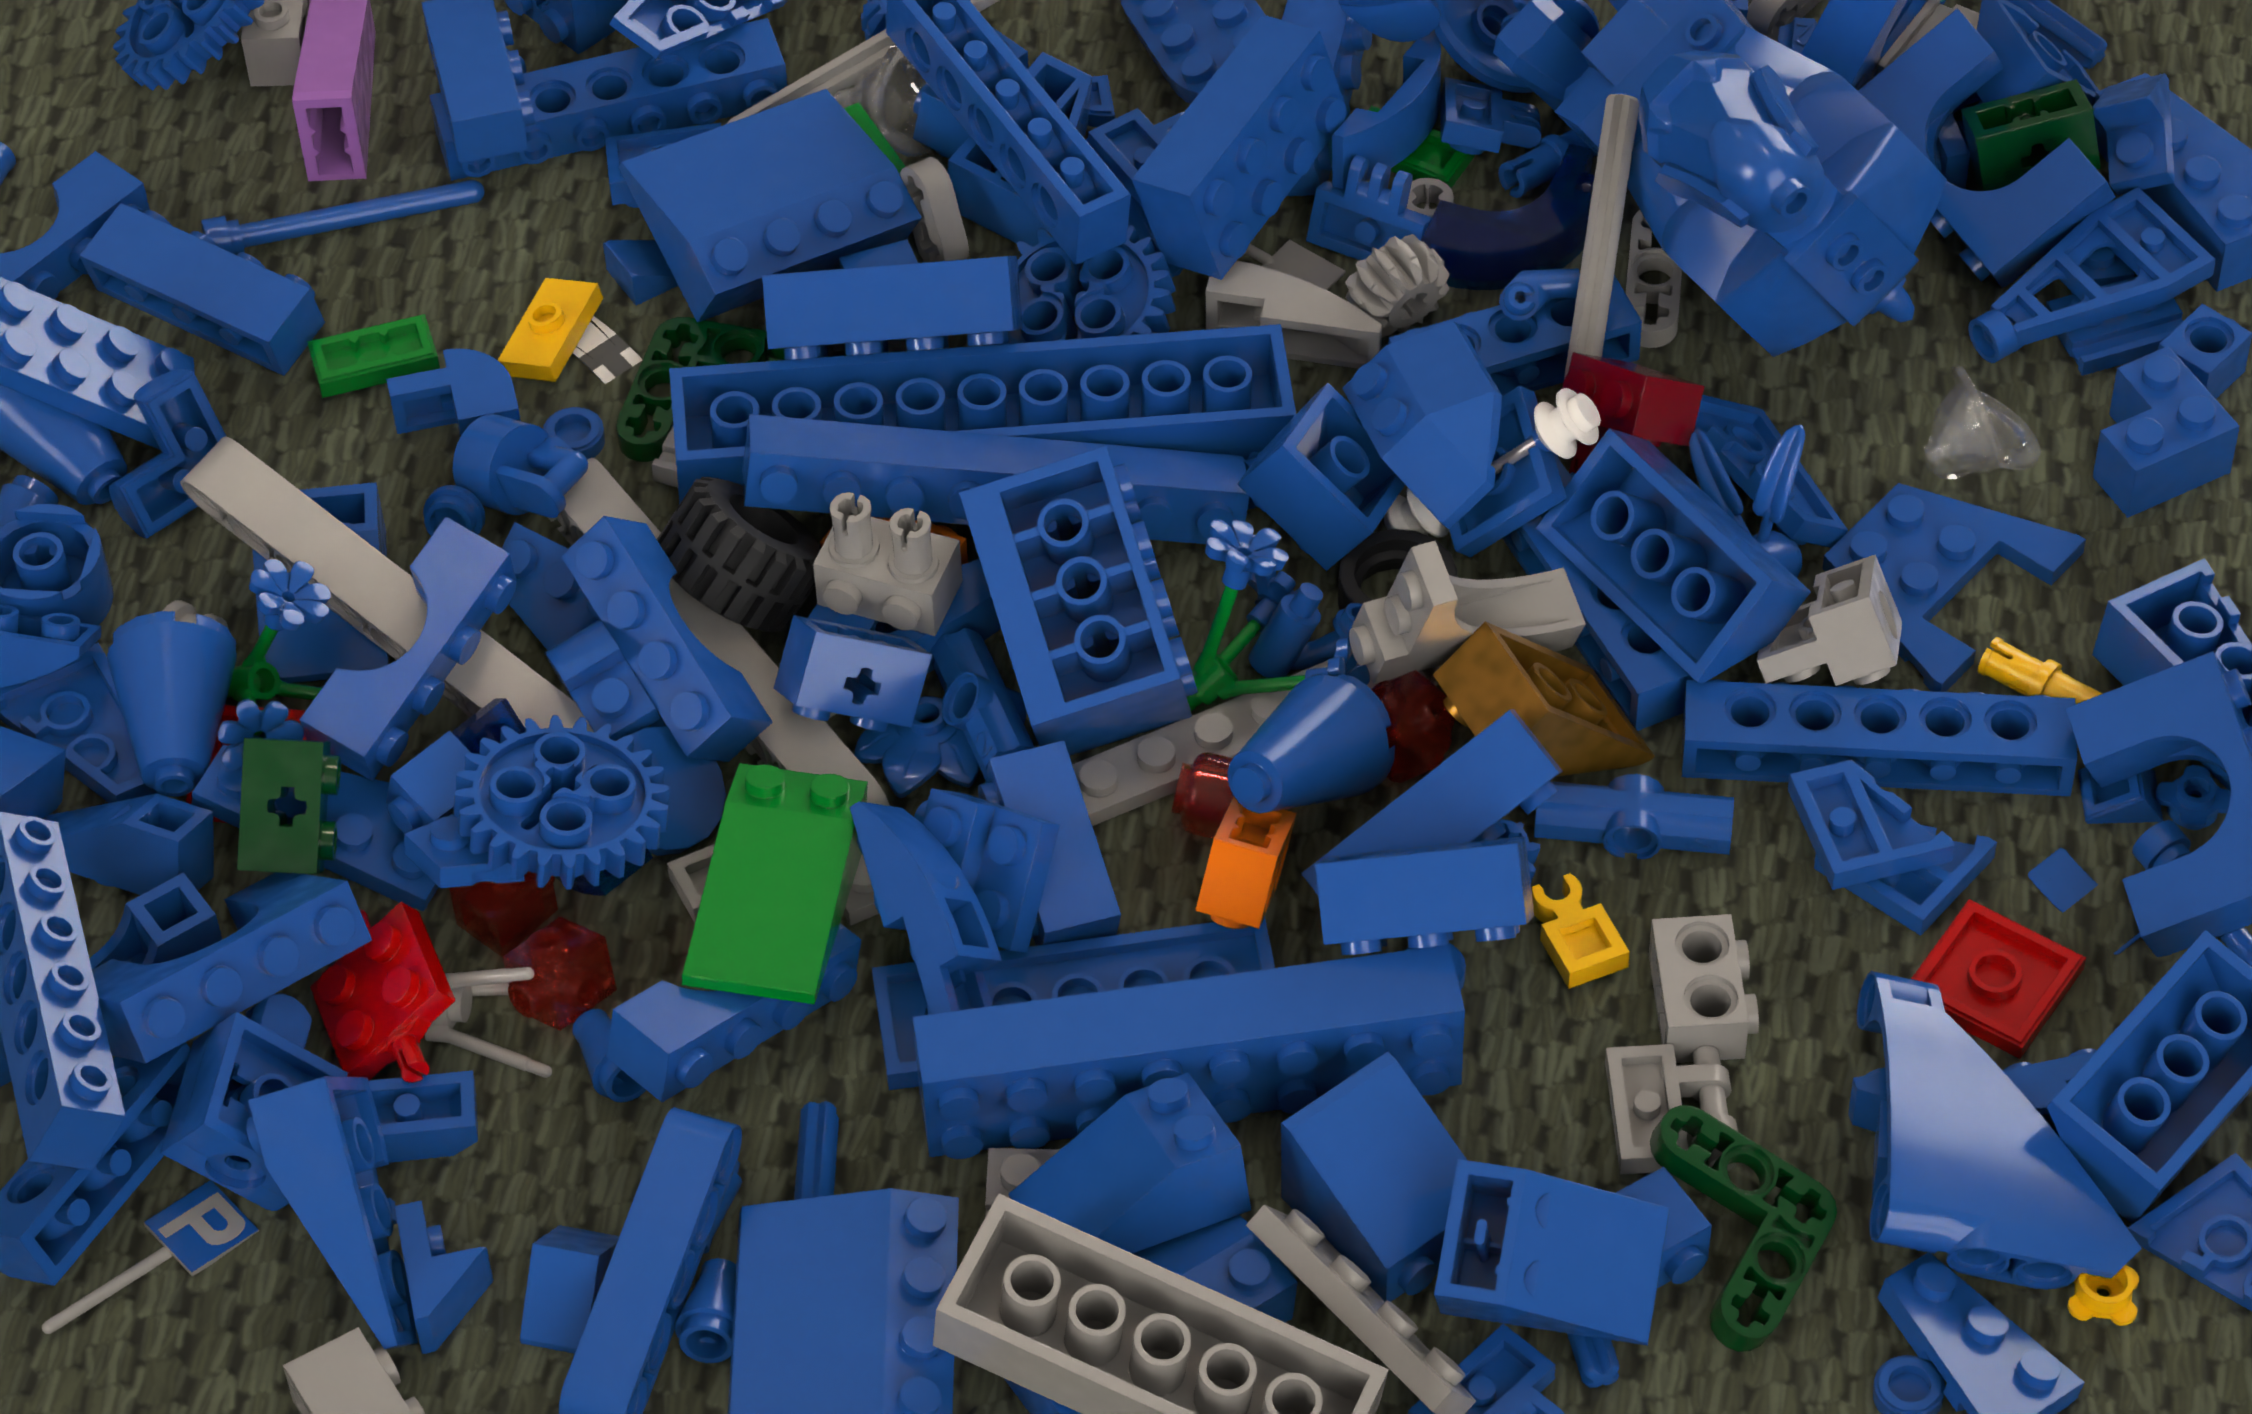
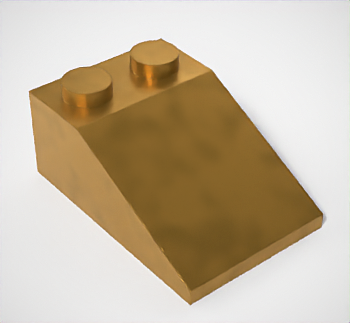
(1550, 692)

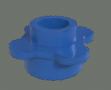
(2192, 811)

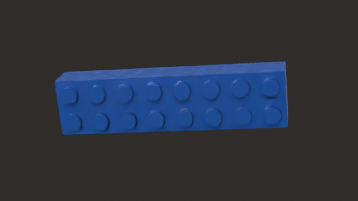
(1244, 1037)

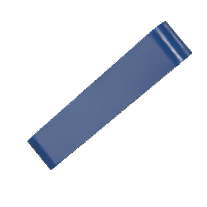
(652, 1266)

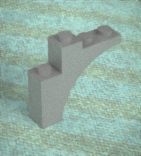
(1435, 613)

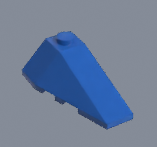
(674, 24)
(324, 1156)

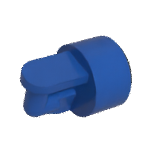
(516, 466)

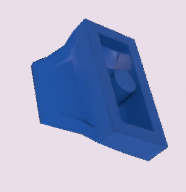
(427, 1116)

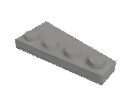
(1351, 1298)

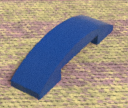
(1401, 122)

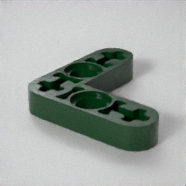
(708, 347)
(1775, 1223)

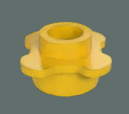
(2116, 1307)

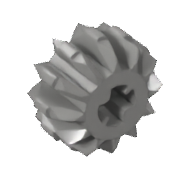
(1398, 283)

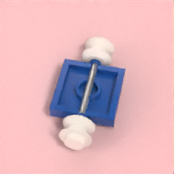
(1525, 470)

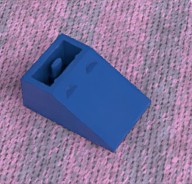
(333, 643)
(1549, 1254)

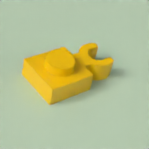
(1578, 939)

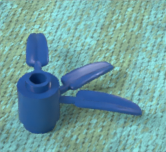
(1771, 494)

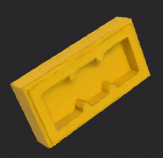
(550, 329)

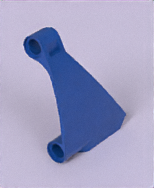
(1974, 1157)

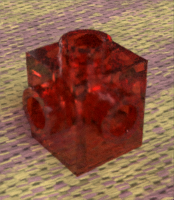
(1419, 724)
(569, 973)

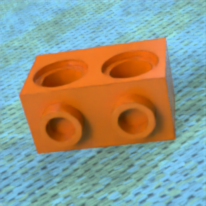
(1245, 866)

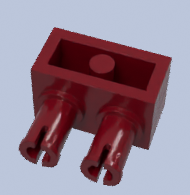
(1634, 401)

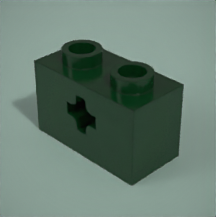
(2022, 129)
(264, 835)

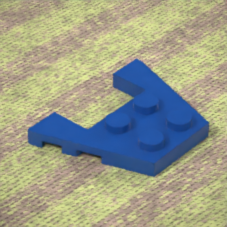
(1931, 551)

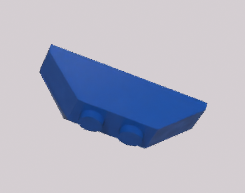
(1432, 417)

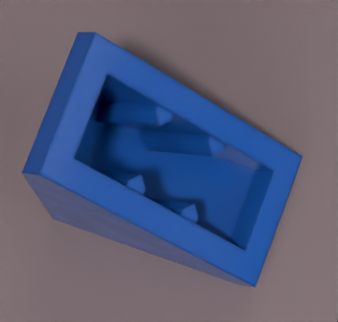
(563, 1286)

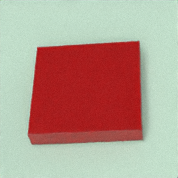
(1999, 977)

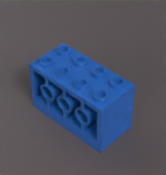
(1078, 601)

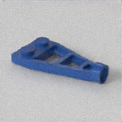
(2139, 234)

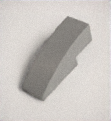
(1312, 319)

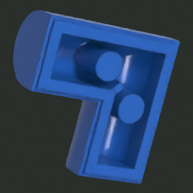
(185, 433)

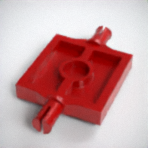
(384, 997)

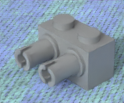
(887, 568)

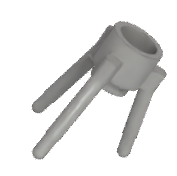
(482, 983)

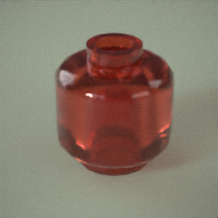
(1203, 794)

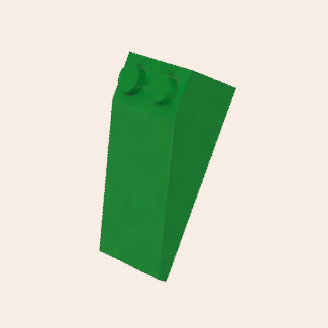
(776, 884)

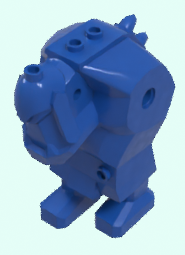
(1743, 160)

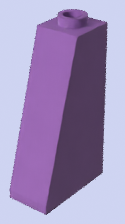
(335, 89)

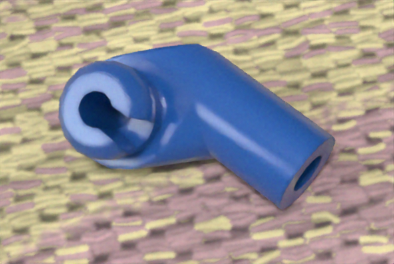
(1535, 288)

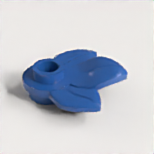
(918, 752)

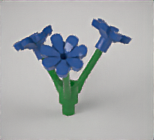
(1255, 562)
(286, 603)

